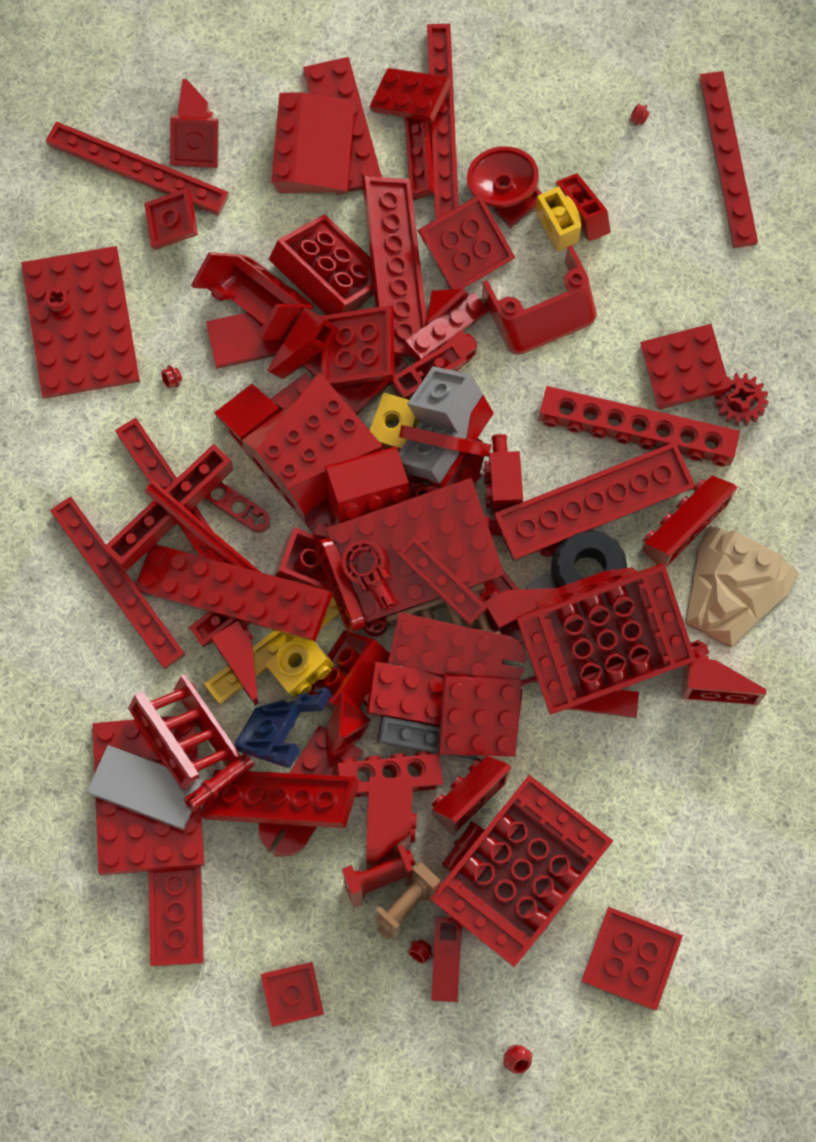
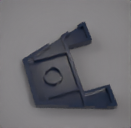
(270, 724)

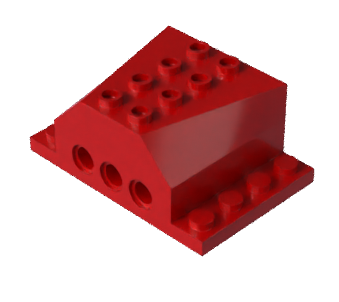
(304, 438)
(604, 635)
(521, 871)

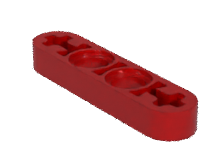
(230, 498)
(339, 584)

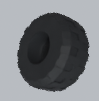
(583, 545)

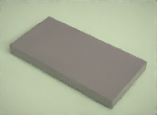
(141, 787)

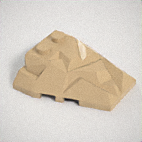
(735, 584)

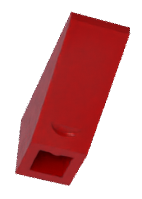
(304, 341)
(446, 960)

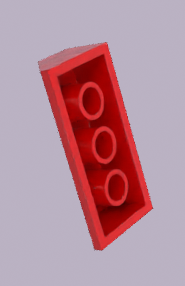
(689, 520)

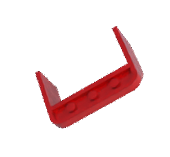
(253, 289)
(548, 320)
(389, 819)

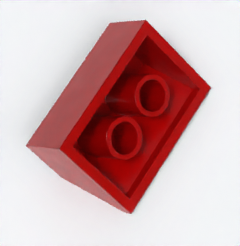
(366, 484)
(353, 666)

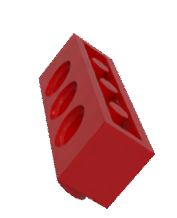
(426, 764)

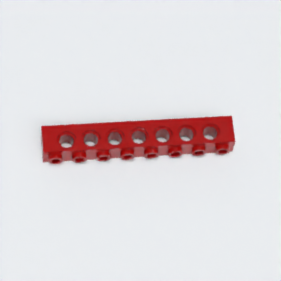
(651, 421)

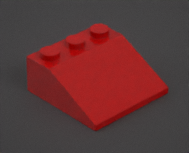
(470, 793)

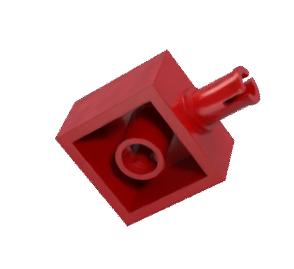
(503, 476)

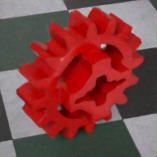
(750, 393)

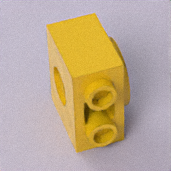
(559, 218)
(392, 408)
(299, 679)

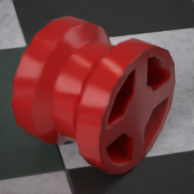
(373, 631)

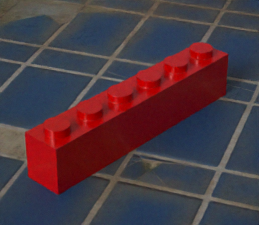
(155, 521)

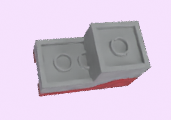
(447, 405)

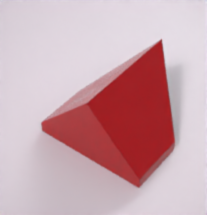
(345, 725)

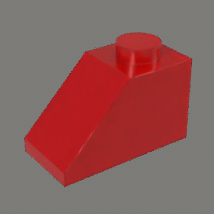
(192, 102)

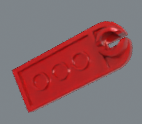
(454, 649)
(313, 760)

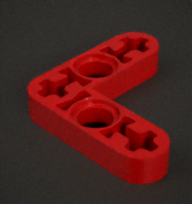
(445, 441)

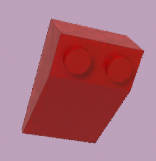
(300, 560)
(716, 682)

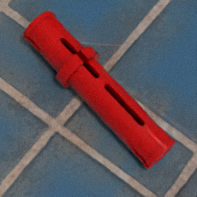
(210, 788)

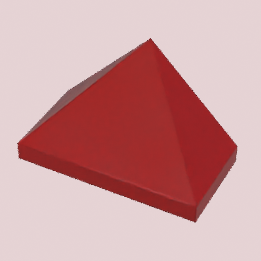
(444, 300)

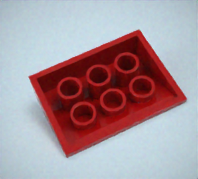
(312, 143)
(325, 266)

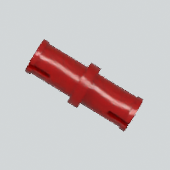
(462, 845)

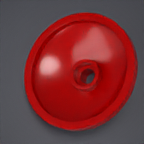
(503, 167)

